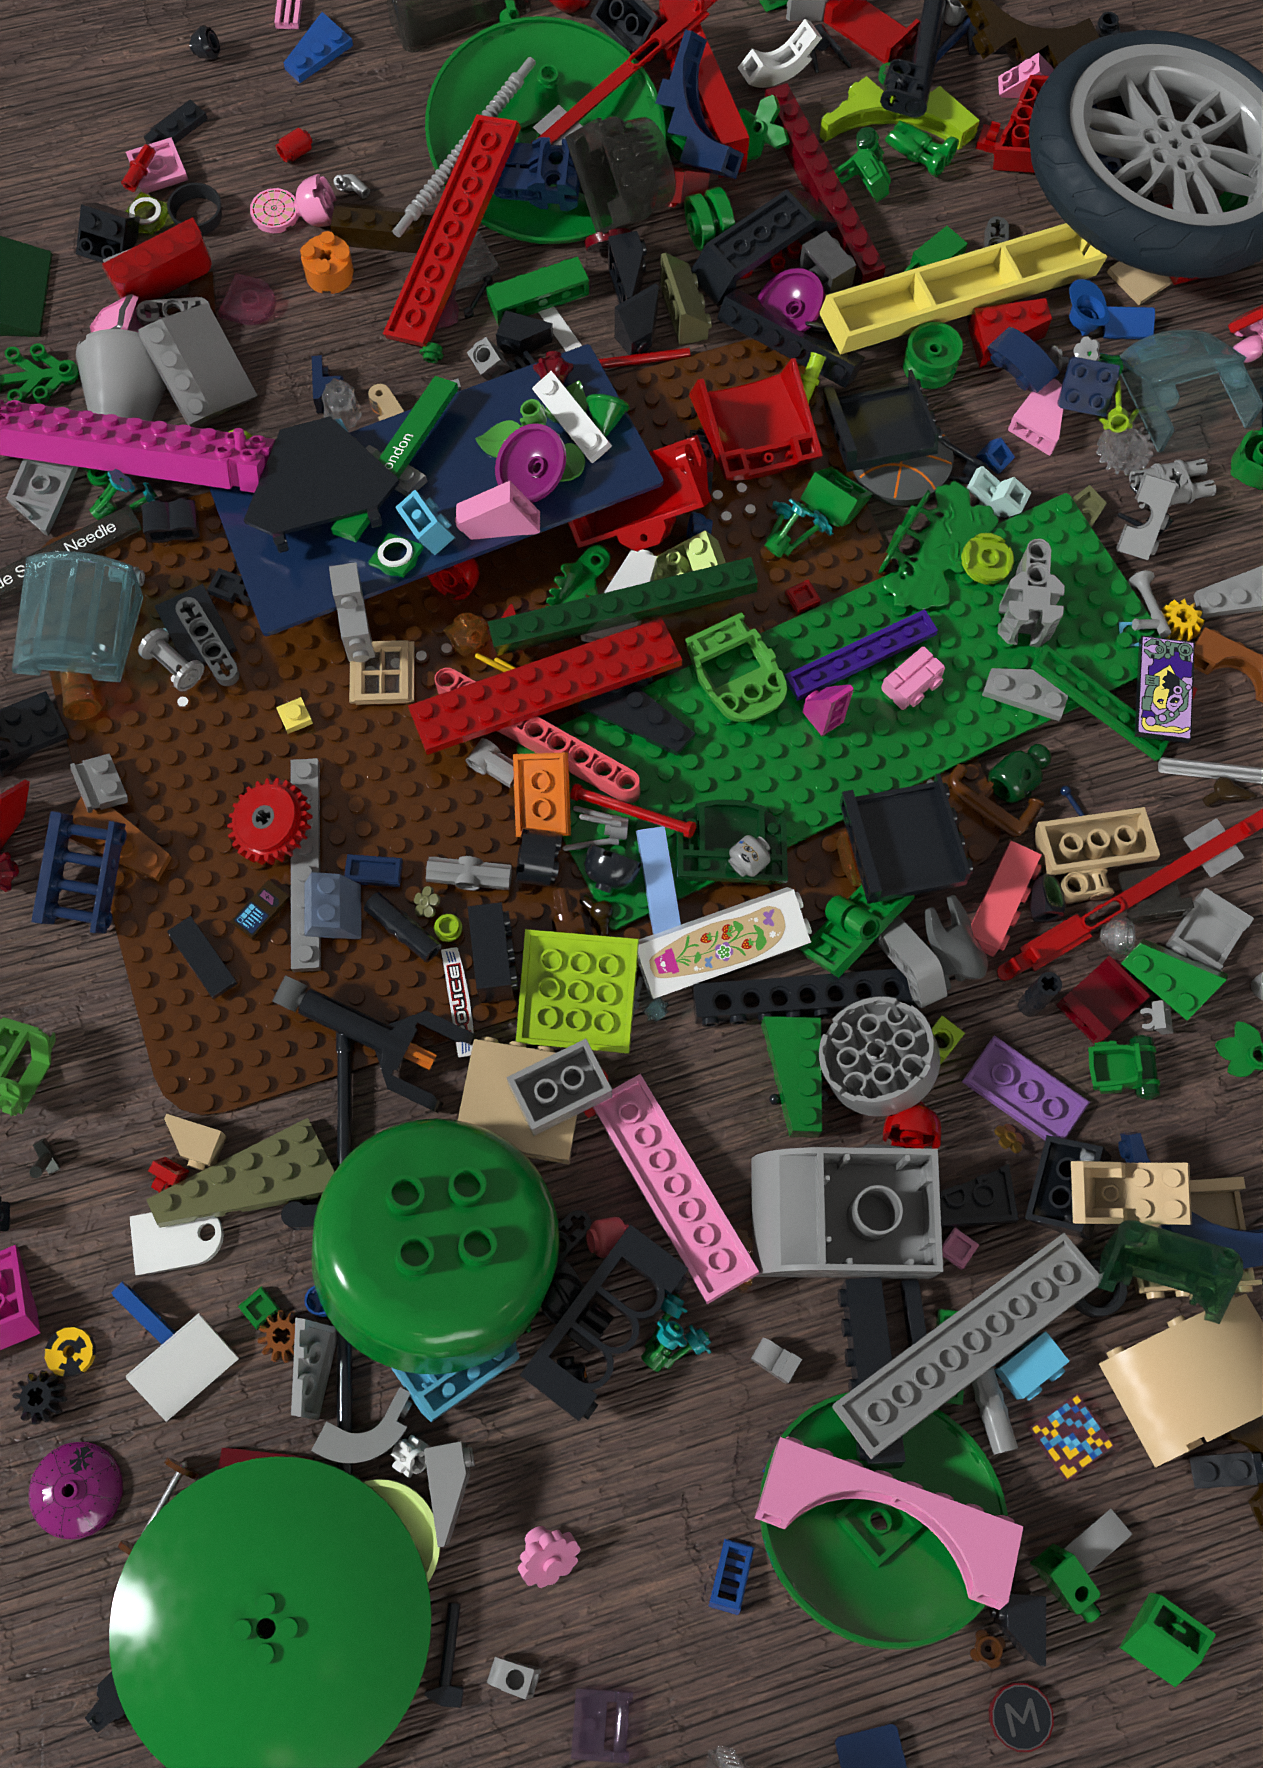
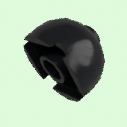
(610, 869)

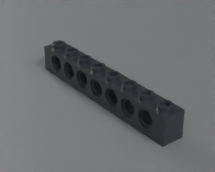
(791, 988)

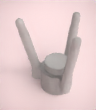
(615, 827)

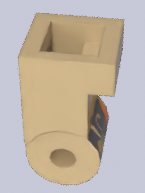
(383, 401)

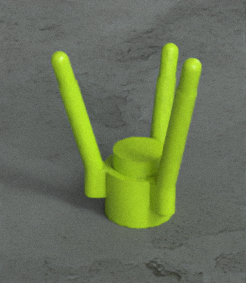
(1118, 417)

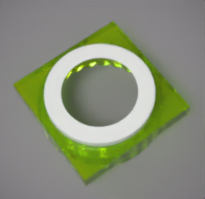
(157, 220)

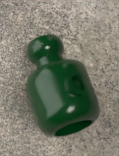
(1019, 773)

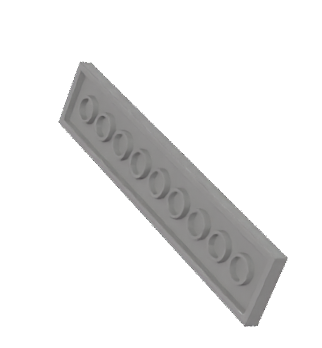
(966, 1345)

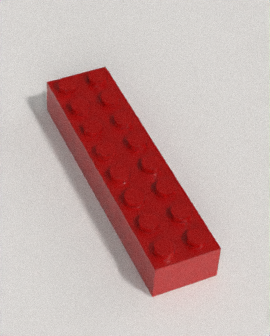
(714, 96)

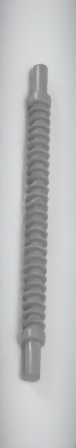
(430, 190)

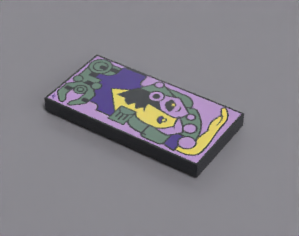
(1164, 689)

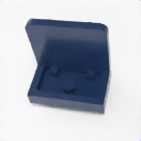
(1088, 386)
(871, 1748)

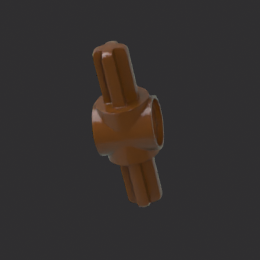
(566, 919)

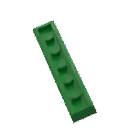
(1094, 699)

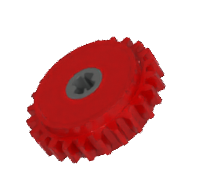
(269, 821)

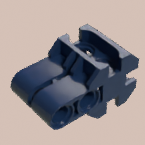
(532, 171)

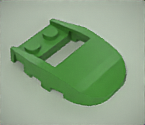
(750, 694)

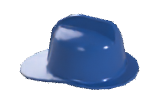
(1088, 306)

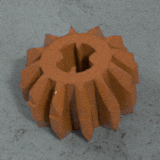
(279, 1348)

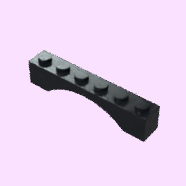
(755, 321)

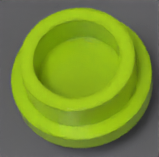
(448, 927)

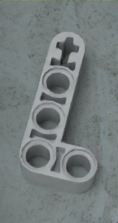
(914, 961)

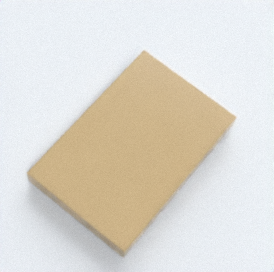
(1138, 283)

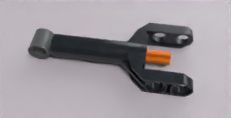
(390, 1041)

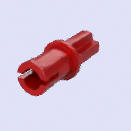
(138, 168)

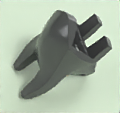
(955, 944)

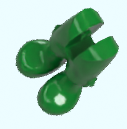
(915, 142)

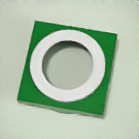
(399, 567)

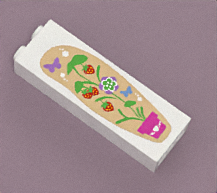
(722, 942)

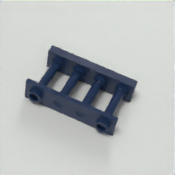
(51, 873)

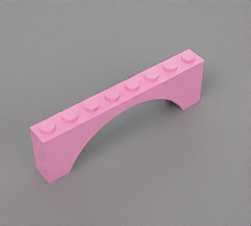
(978, 1542)

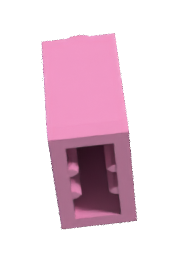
(1040, 418)
(498, 513)

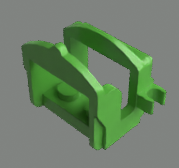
(13, 1035)

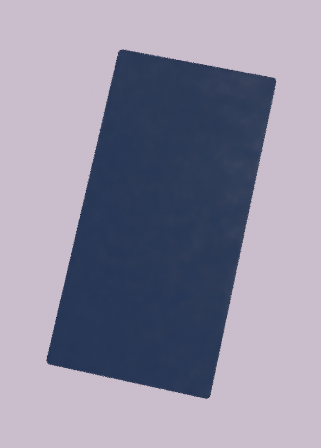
(297, 583)

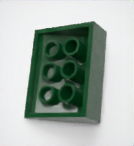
(22, 287)

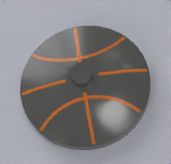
(908, 480)

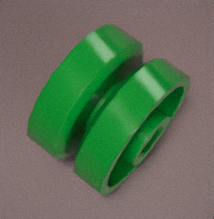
(707, 216)
(933, 354)

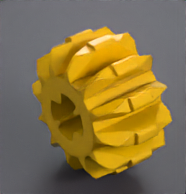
(1183, 620)

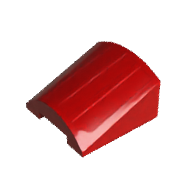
(758, 425)

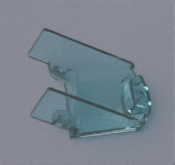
(1175, 357)

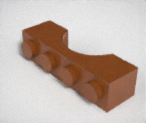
(1217, 652)

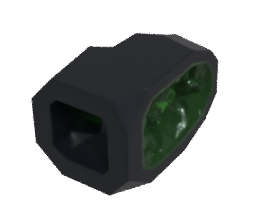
(1047, 899)

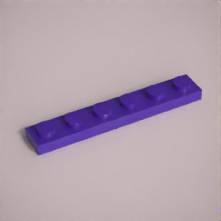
(861, 654)

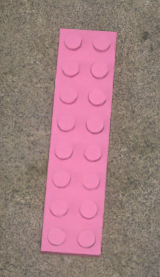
(675, 1190)

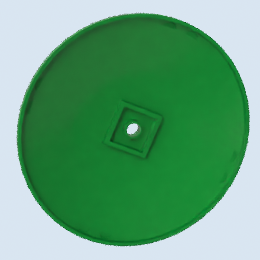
(484, 65)
(287, 1547)

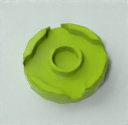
(987, 558)

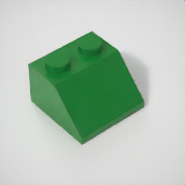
(835, 496)

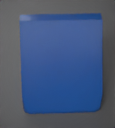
(996, 455)

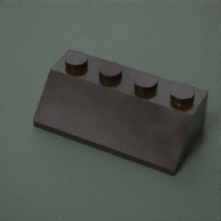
(373, 225)

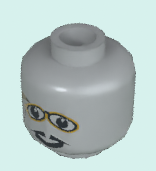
(749, 855)

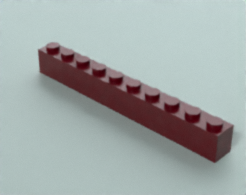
(823, 184)

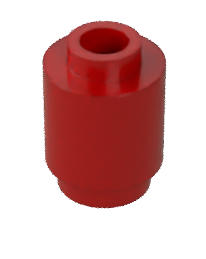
(294, 145)

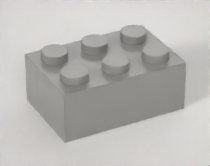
(559, 1087)

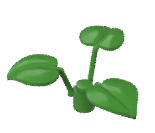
(535, 413)

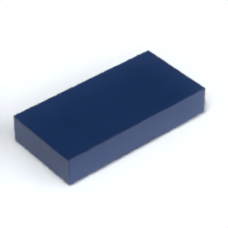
(374, 870)

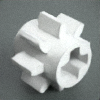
(409, 1456)

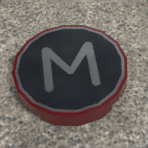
(599, 242)
(1021, 1717)

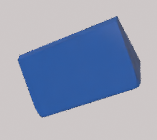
(1130, 323)

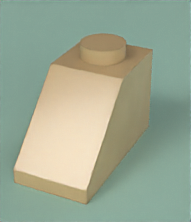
(196, 1142)

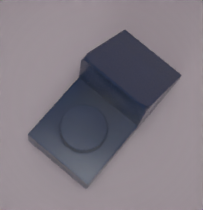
(320, 378)

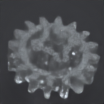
(1125, 450)

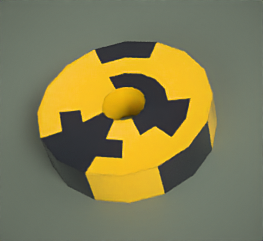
(56, 1352)

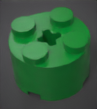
(1248, 460)

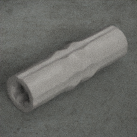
(994, 1412)

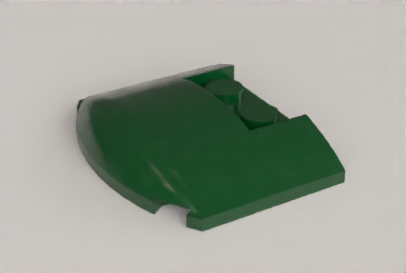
(718, 829)

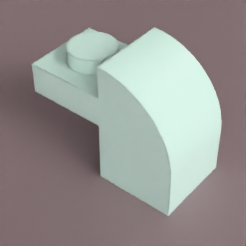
(1004, 497)

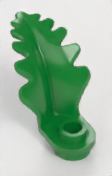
(580, 576)

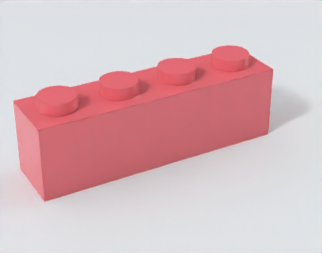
(1003, 897)

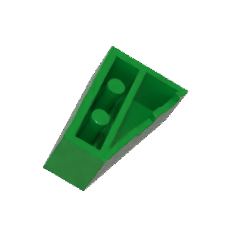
(1174, 978)

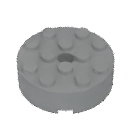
(906, 1061)

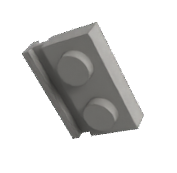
(99, 783)

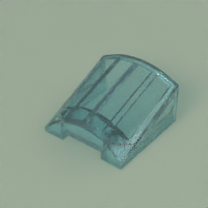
(76, 615)

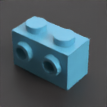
(425, 522)
(1032, 1366)

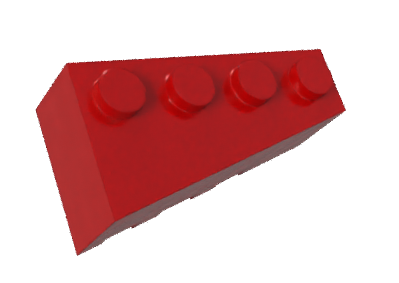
(1014, 147)

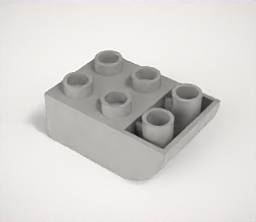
(847, 1213)

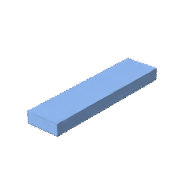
(658, 879)

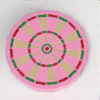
(274, 210)

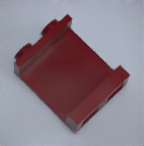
(1103, 1000)

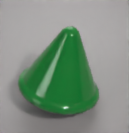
(606, 411)

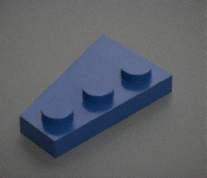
(317, 48)

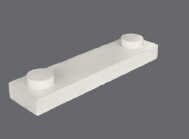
(572, 417)

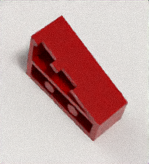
(989, 322)

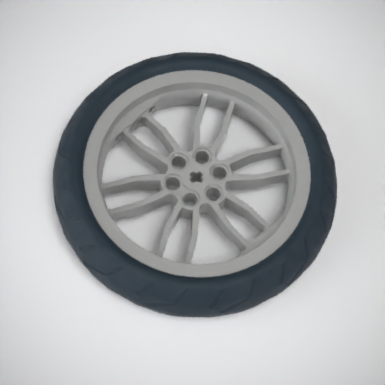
(1161, 151)

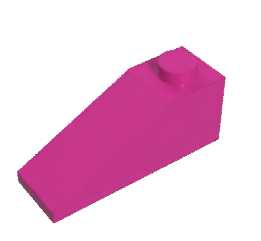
(828, 707)

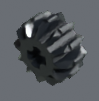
(29, 1400)

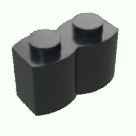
(170, 520)

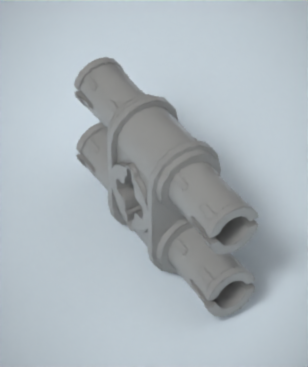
(1179, 473)

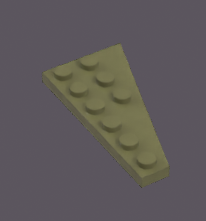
(262, 1176)

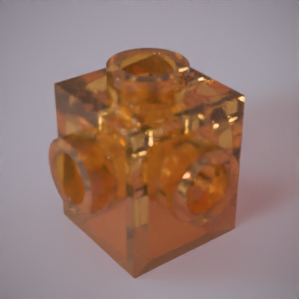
(468, 633)

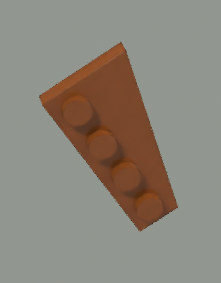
(137, 853)

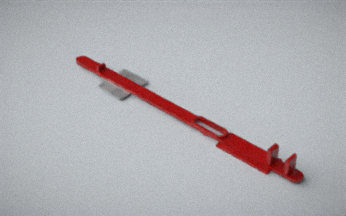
(561, 123)
(1209, 846)

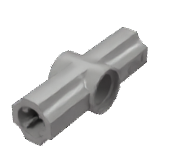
(468, 873)

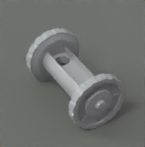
(156, 645)

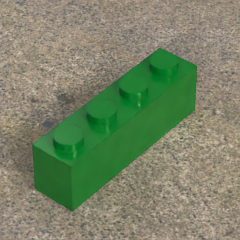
(539, 289)

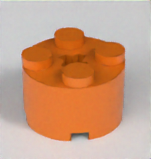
(327, 263)

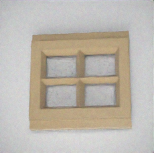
(386, 677)

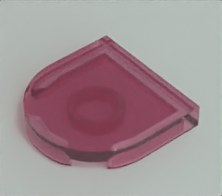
(248, 301)

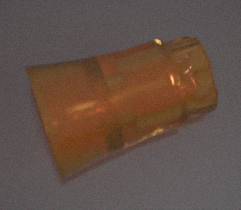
(78, 696)

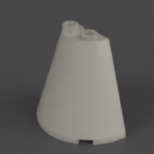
(119, 375)

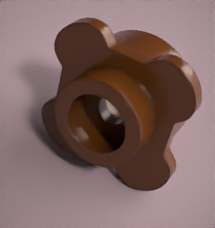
(996, 1644)

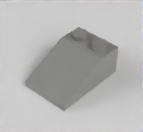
(447, 1477)

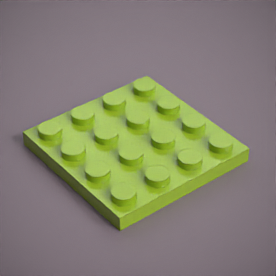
(577, 990)

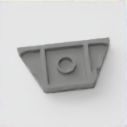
(40, 491)

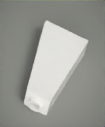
(636, 569)

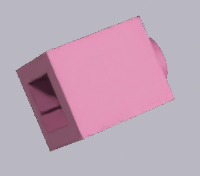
(1014, 80)

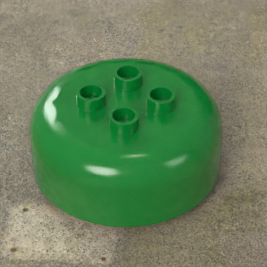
(434, 1246)

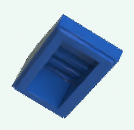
(724, 1604)

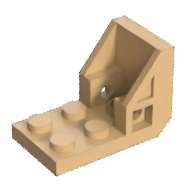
(1131, 1192)

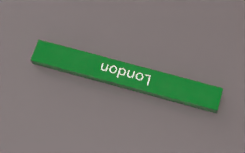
(405, 444)

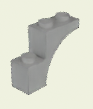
(351, 612)

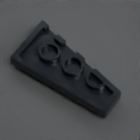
(641, 716)

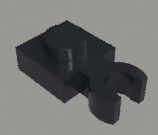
(228, 587)

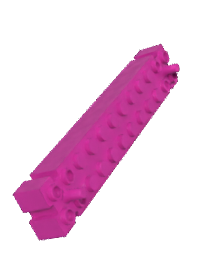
(133, 446)

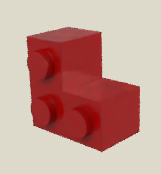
(688, 183)

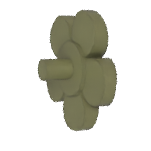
(426, 902)

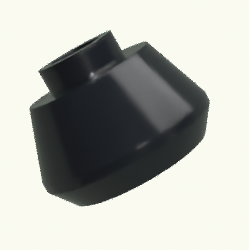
(205, 43)

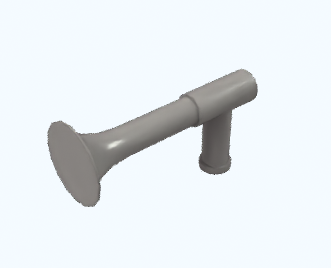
(1142, 582)

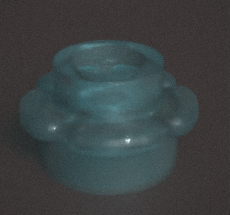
(656, 1009)

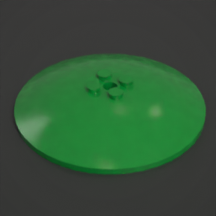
(892, 1583)

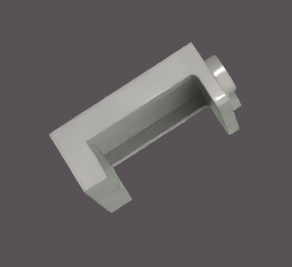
(1209, 930)

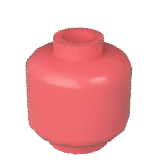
(604, 1235)

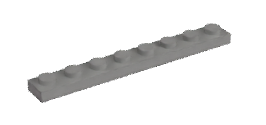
(305, 950)

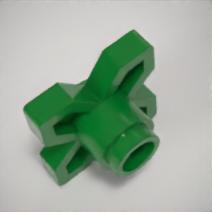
(762, 127)

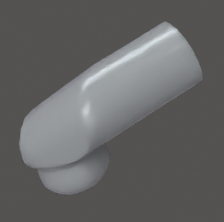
(351, 183)

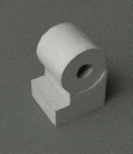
(776, 1360)
(514, 1677)

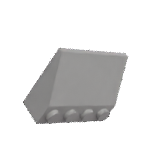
(197, 364)

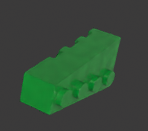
(794, 1056)

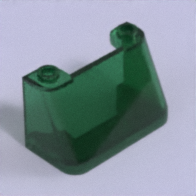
(1175, 1261)

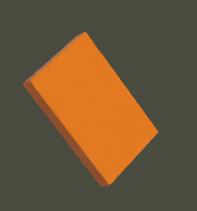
(542, 792)

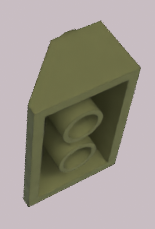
(683, 300)

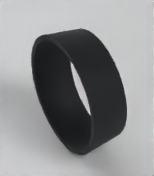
(192, 191)

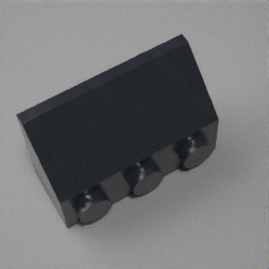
(628, 23)
(1052, 1190)

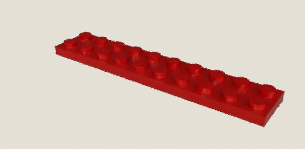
(452, 230)
(544, 685)

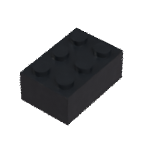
(492, 952)

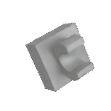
(1161, 1017)

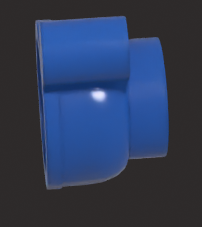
(697, 524)

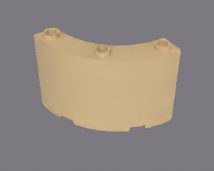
(1191, 1380)

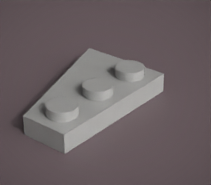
(1025, 691)

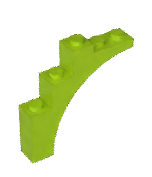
(943, 116)

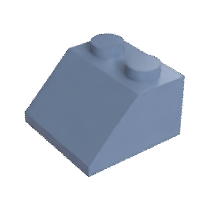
(332, 906)

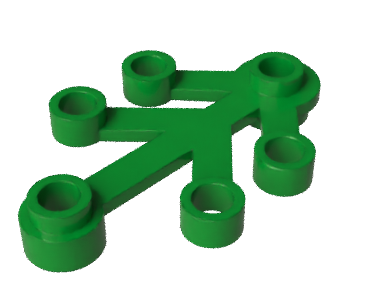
(34, 375)

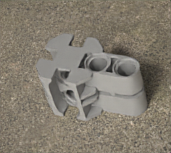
(1032, 598)

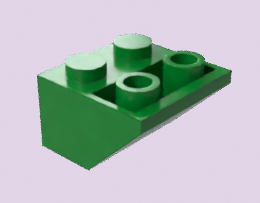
(1167, 1639)

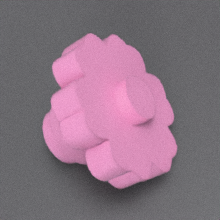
(547, 1556)

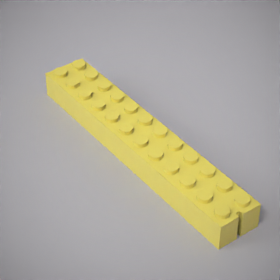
(957, 286)

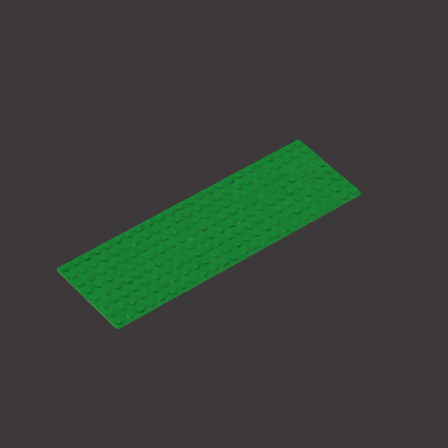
(878, 746)

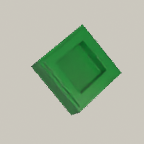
(259, 1307)

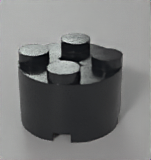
(537, 857)

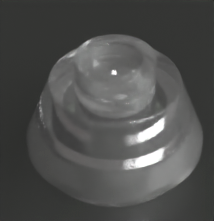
(1119, 935)

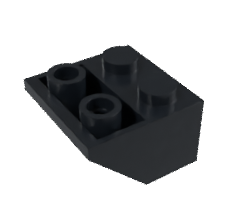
(105, 231)

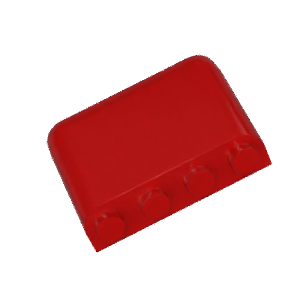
(160, 263)

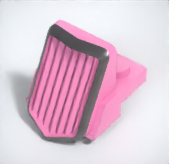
(119, 316)

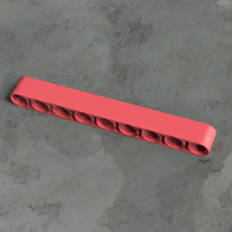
(552, 737)

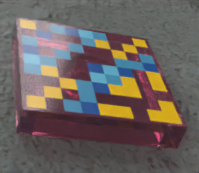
(1071, 1437)

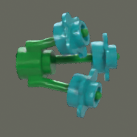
(671, 1335)

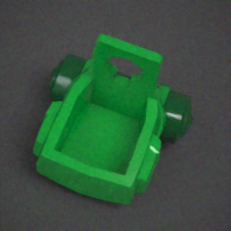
(868, 164)
(1125, 1067)

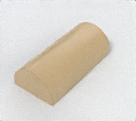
(1095, 841)

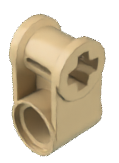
(1090, 885)

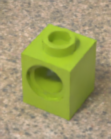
(949, 1033)

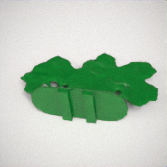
(939, 547)

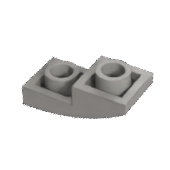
(1099, 1540)

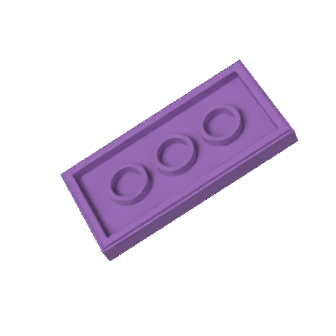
(1025, 1091)

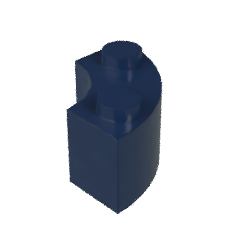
(1022, 360)

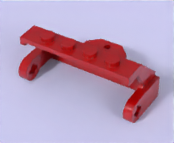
(651, 515)

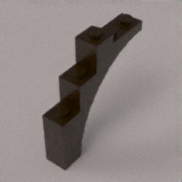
(1023, 40)

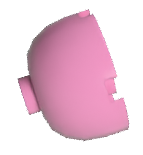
(315, 201)

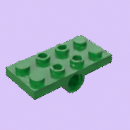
(850, 929)

